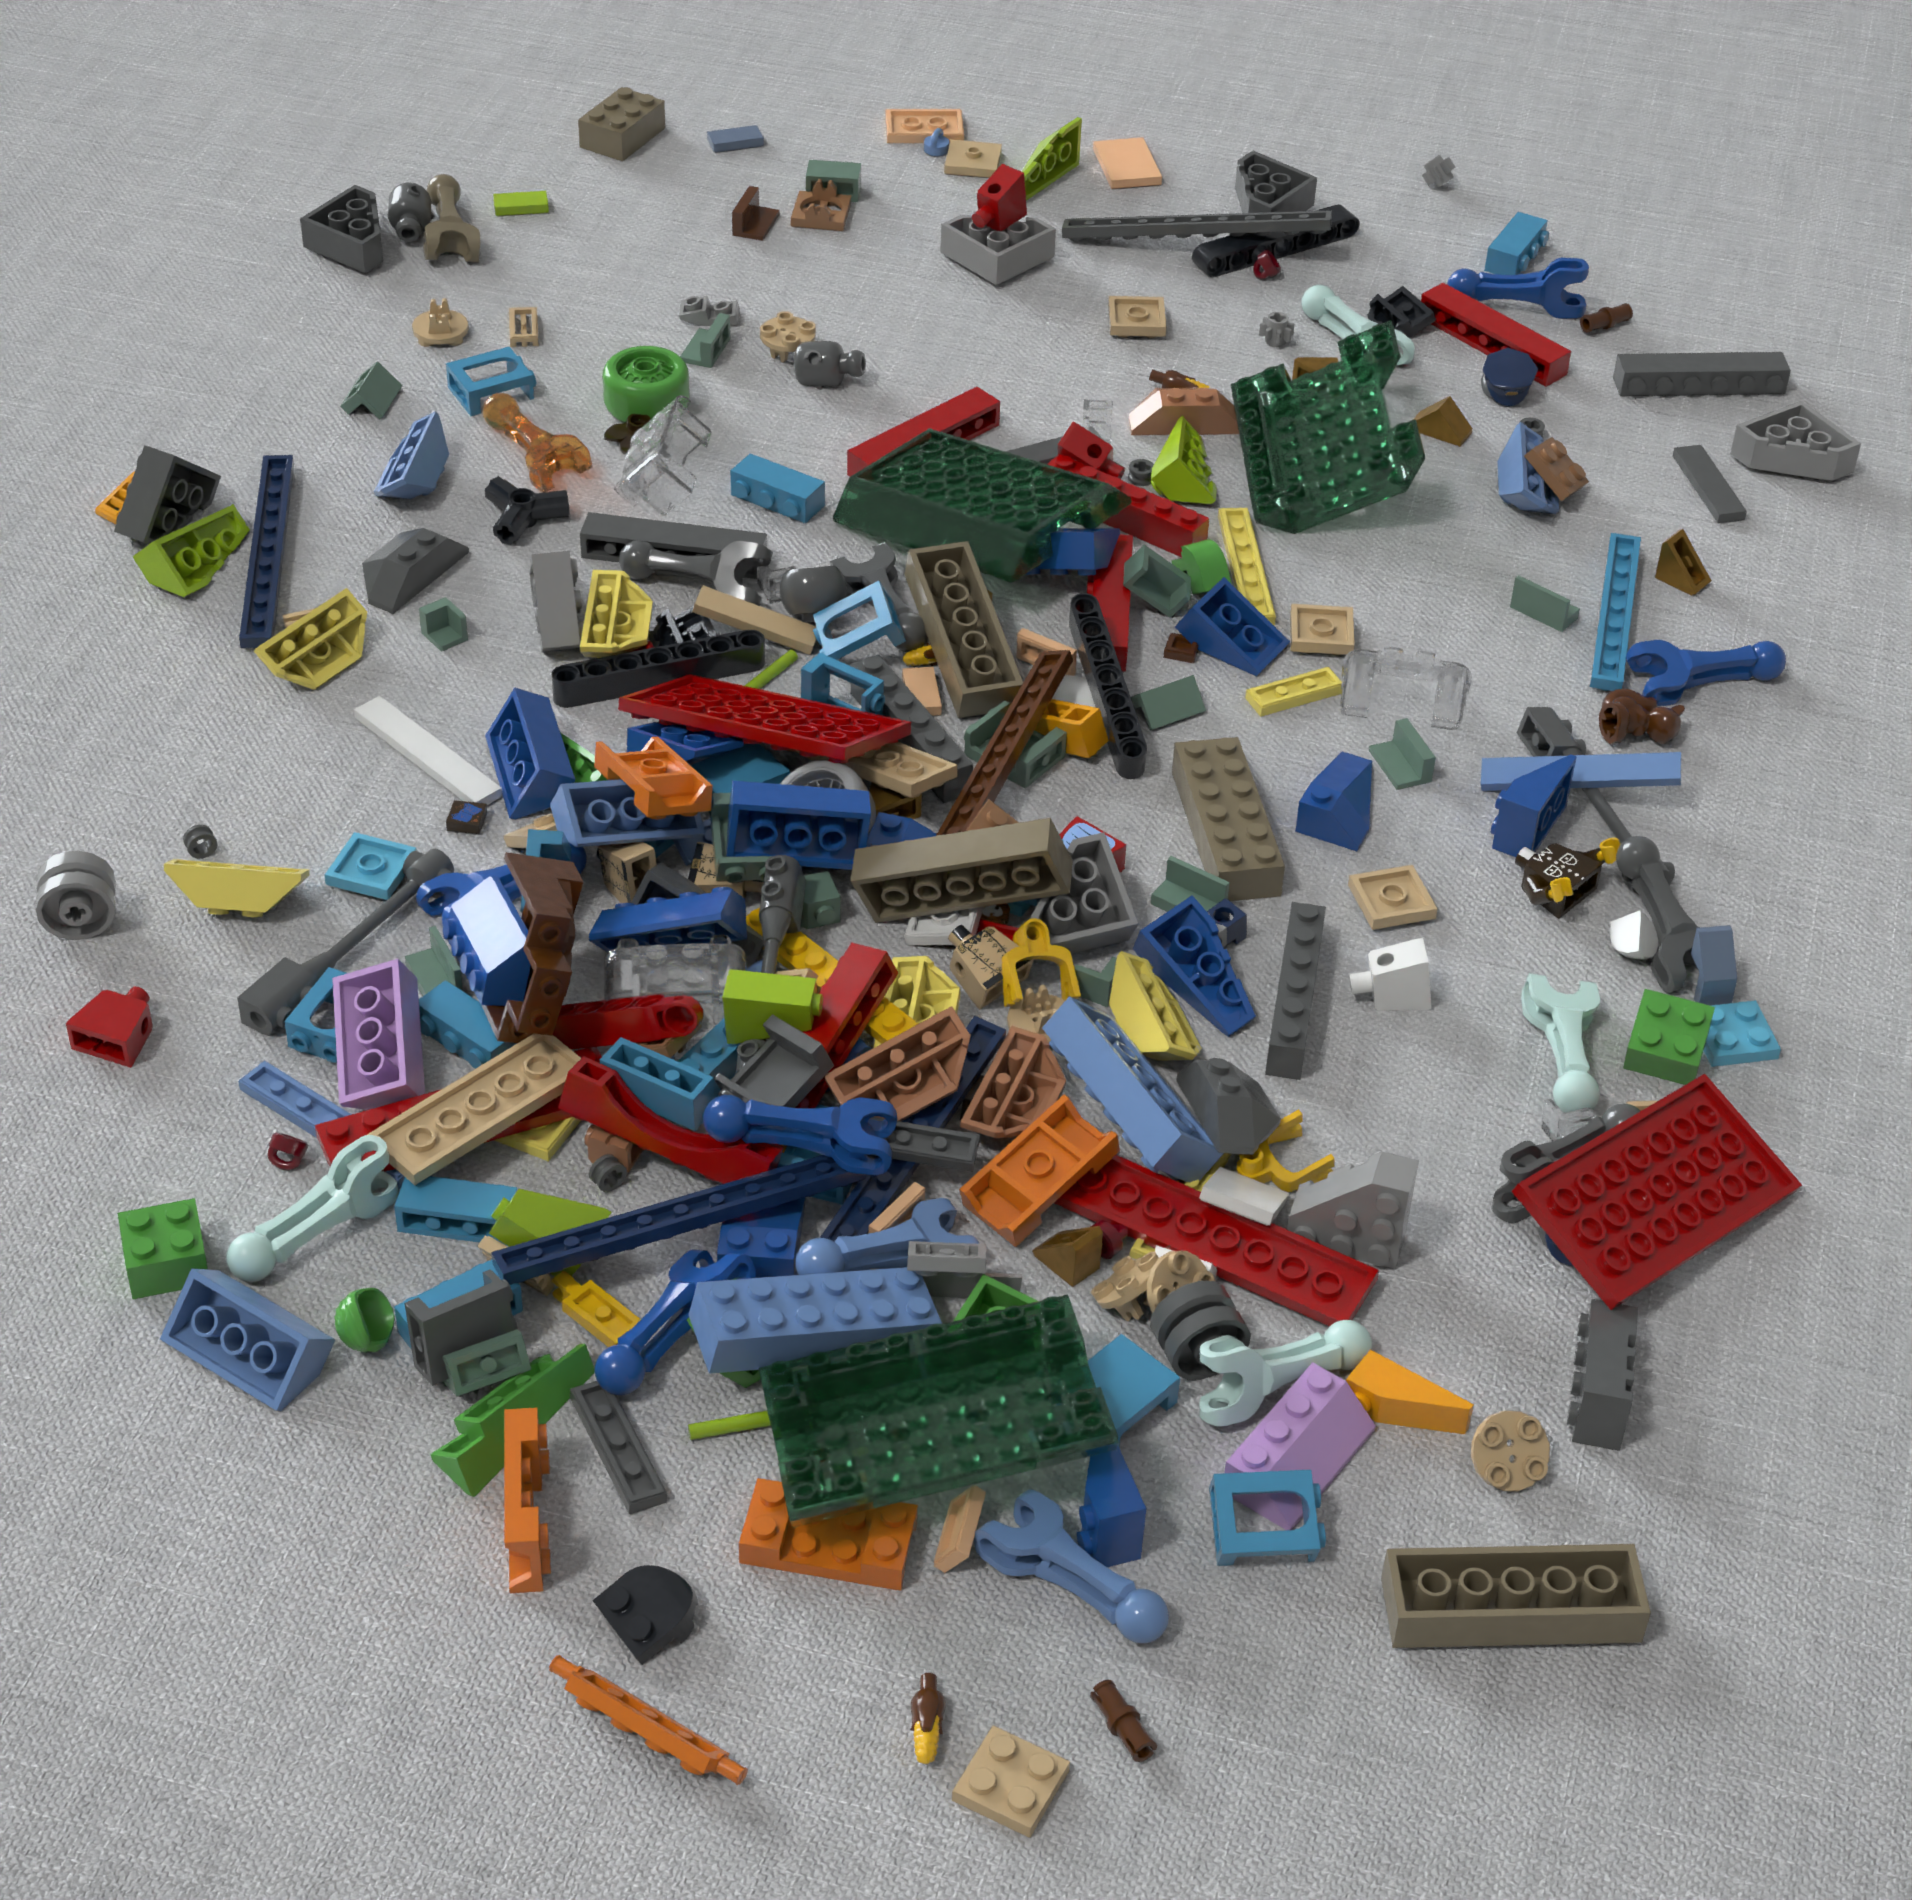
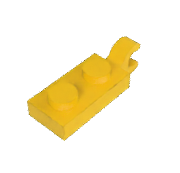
(593, 1309)

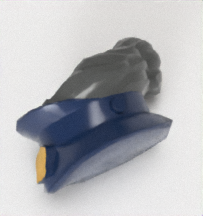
(1508, 376)

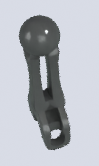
(882, 568)
(722, 570)
(1675, 930)
(1533, 1158)

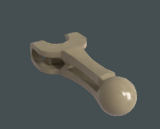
(450, 231)

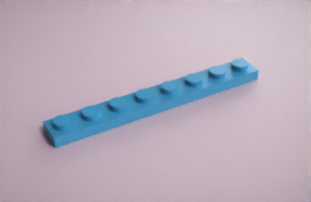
(1615, 612)

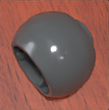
(811, 590)

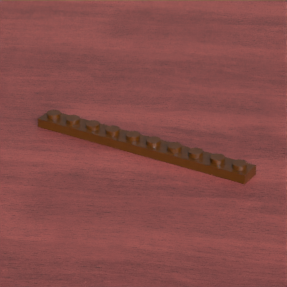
(1008, 739)

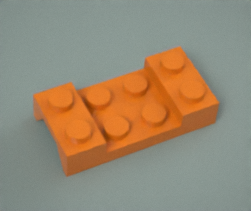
(659, 777)
(1037, 1170)
(523, 1473)
(851, 1548)

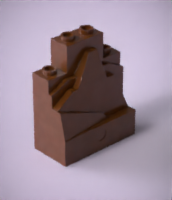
(551, 897)

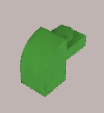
(1204, 565)

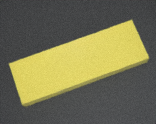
(1294, 691)

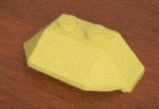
(615, 615)
(318, 643)
(234, 886)
(921, 989)
(1150, 1012)

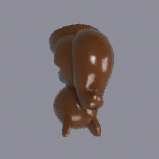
(1632, 713)

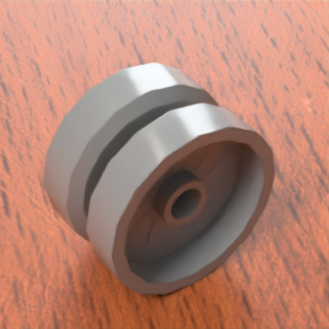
(75, 895)

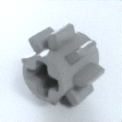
(1438, 171)
(1276, 329)

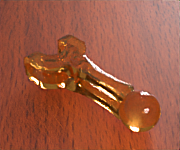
(544, 451)

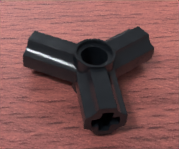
(523, 508)

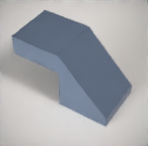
(1716, 963)

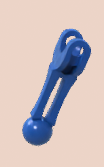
(1539, 287)
(1684, 669)
(458, 884)
(835, 1132)
(623, 1366)

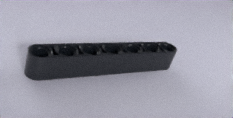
(1240, 252)
(637, 670)
(1107, 686)

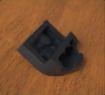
(1404, 311)
(680, 628)
(649, 1609)

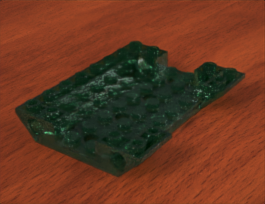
(1293, 447)
(963, 491)
(930, 1394)

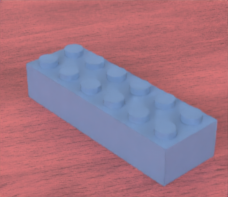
(1131, 1091)
(791, 1317)

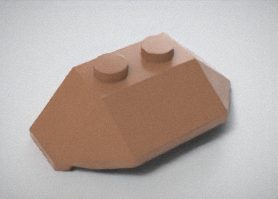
(1202, 407)
(908, 1069)
(1016, 1087)

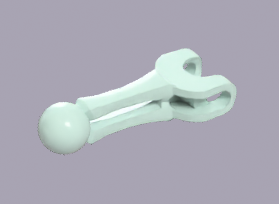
(1322, 305)
(1563, 1021)
(334, 1199)
(1258, 1372)

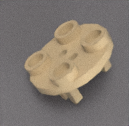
(440, 325)
(786, 333)
(1034, 1010)
(1176, 1269)
(1125, 1285)
(1528, 1446)

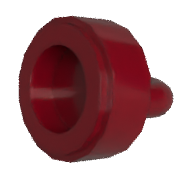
(1268, 263)
(289, 1145)
(1112, 1238)

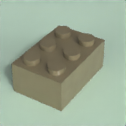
(621, 123)

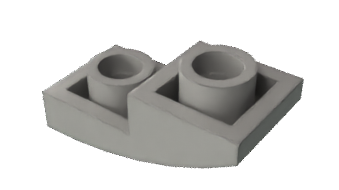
(700, 312)

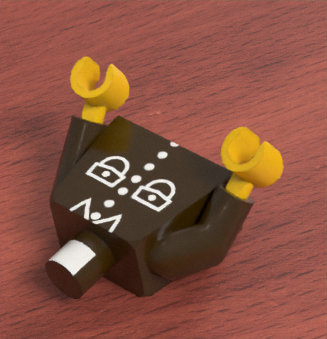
(1561, 876)

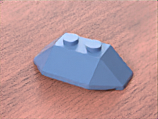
(416, 461)
(1517, 478)

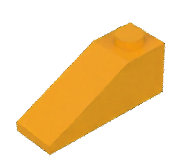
(1081, 722)
(1405, 1398)

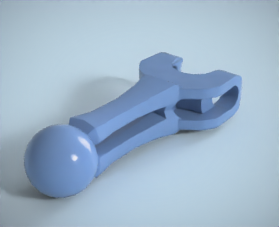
(883, 1249)
(1051, 1554)

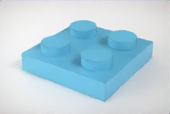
(369, 866)
(1740, 1035)

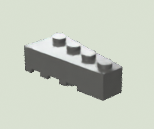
(1604, 1375)

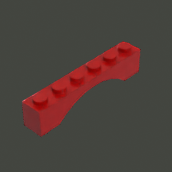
(602, 1098)

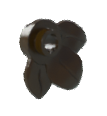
(624, 431)

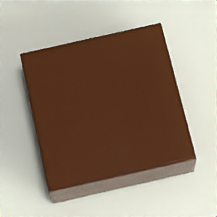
(1180, 649)

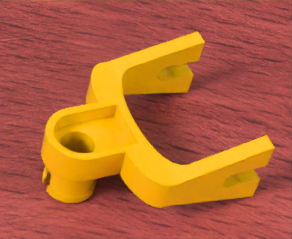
(1036, 948)
(1264, 1167)

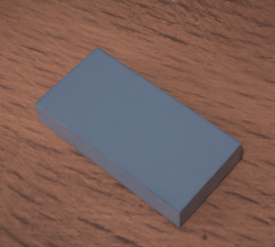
(735, 138)

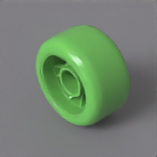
(643, 381)

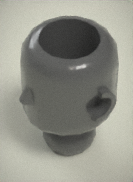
(409, 210)
(826, 363)

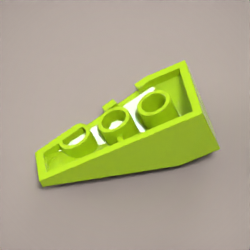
(1053, 158)
(1181, 467)
(192, 554)

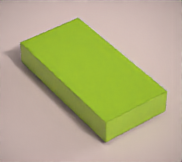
(520, 203)

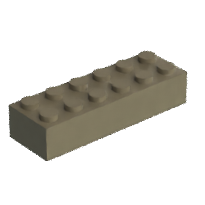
(962, 628)
(1228, 817)
(962, 870)
(1514, 1595)

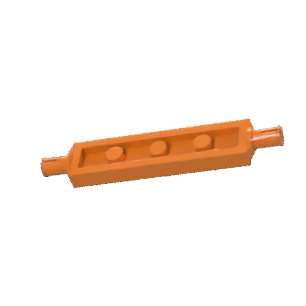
(636, 1716)

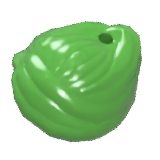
(364, 1320)

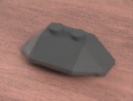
(408, 567)
(1228, 1105)

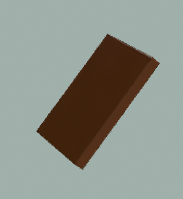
(750, 219)

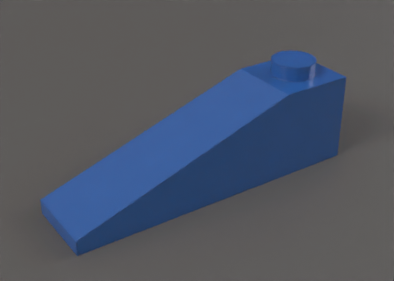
(1338, 803)
(1195, 965)

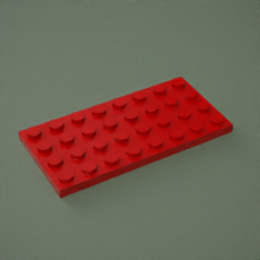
(765, 717)
(1656, 1190)

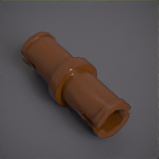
(1606, 317)
(1123, 1720)

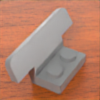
(953, 1267)

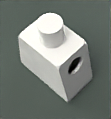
(1396, 977)

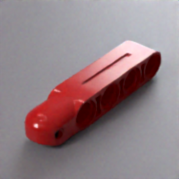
(631, 1018)

